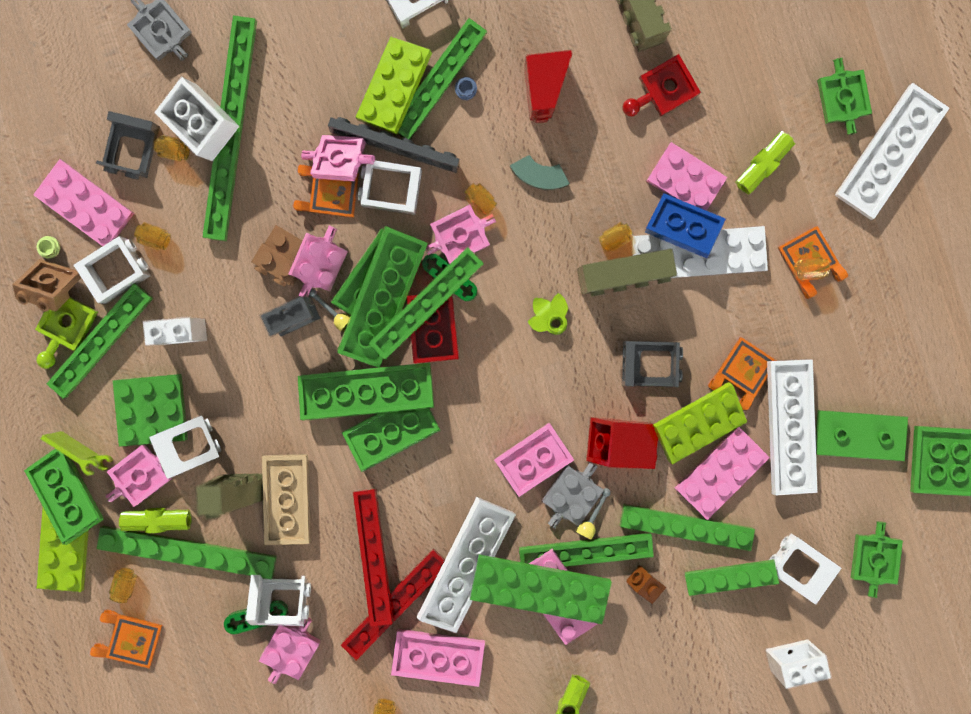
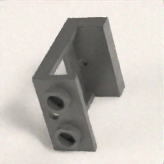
(134, 128)
(290, 316)
(631, 363)

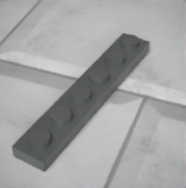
(403, 147)

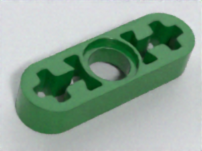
(440, 263)
(239, 615)

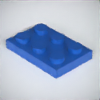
(685, 225)

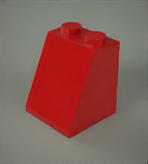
(544, 82)
(622, 443)

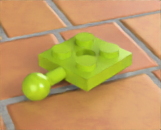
(70, 336)

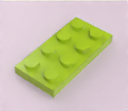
(393, 85)
(700, 423)
(61, 565)

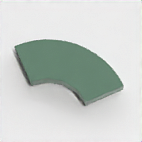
(539, 176)

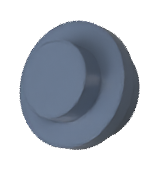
(466, 88)

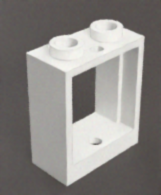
(413, 190)
(93, 280)
(175, 331)
(789, 666)

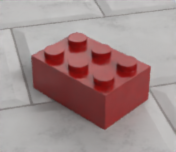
(436, 336)

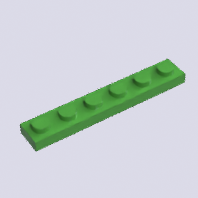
(441, 76)
(426, 303)
(99, 341)
(687, 527)
(594, 550)

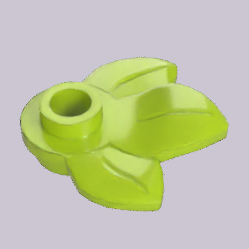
(547, 312)

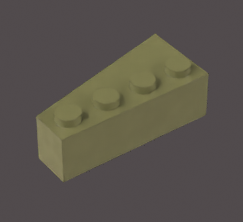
(645, 23)
(627, 271)
(228, 494)

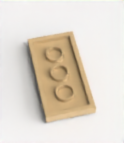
(286, 499)

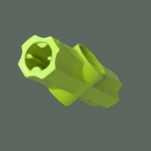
(765, 162)
(155, 520)
(573, 694)

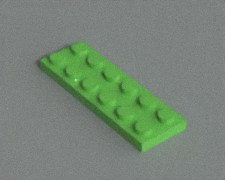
(382, 293)
(365, 391)
(540, 589)

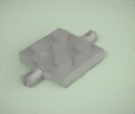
(159, 28)
(572, 495)

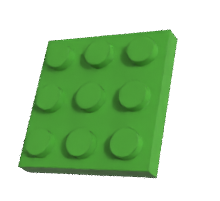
(148, 407)
(941, 461)

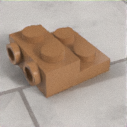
(278, 256)
(45, 285)

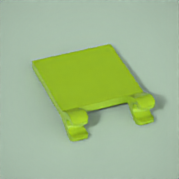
(76, 451)

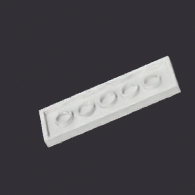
(891, 151)
(733, 252)
(792, 427)
(452, 588)

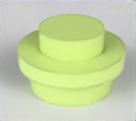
(48, 247)

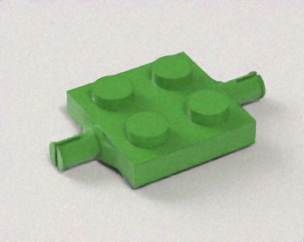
(844, 96)
(876, 559)

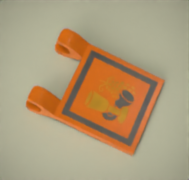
(329, 196)
(811, 245)
(744, 369)
(131, 641)

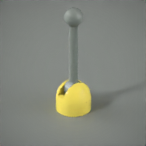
(340, 320)
(587, 528)

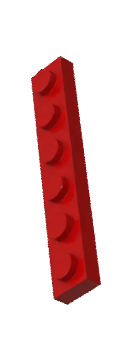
(373, 558)
(401, 598)

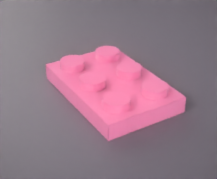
(686, 177)
(534, 459)

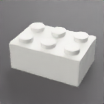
(196, 119)

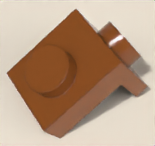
(645, 584)

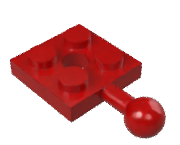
(664, 100)

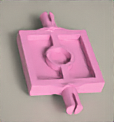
(338, 157)
(458, 232)
(318, 262)
(137, 476)
(289, 651)

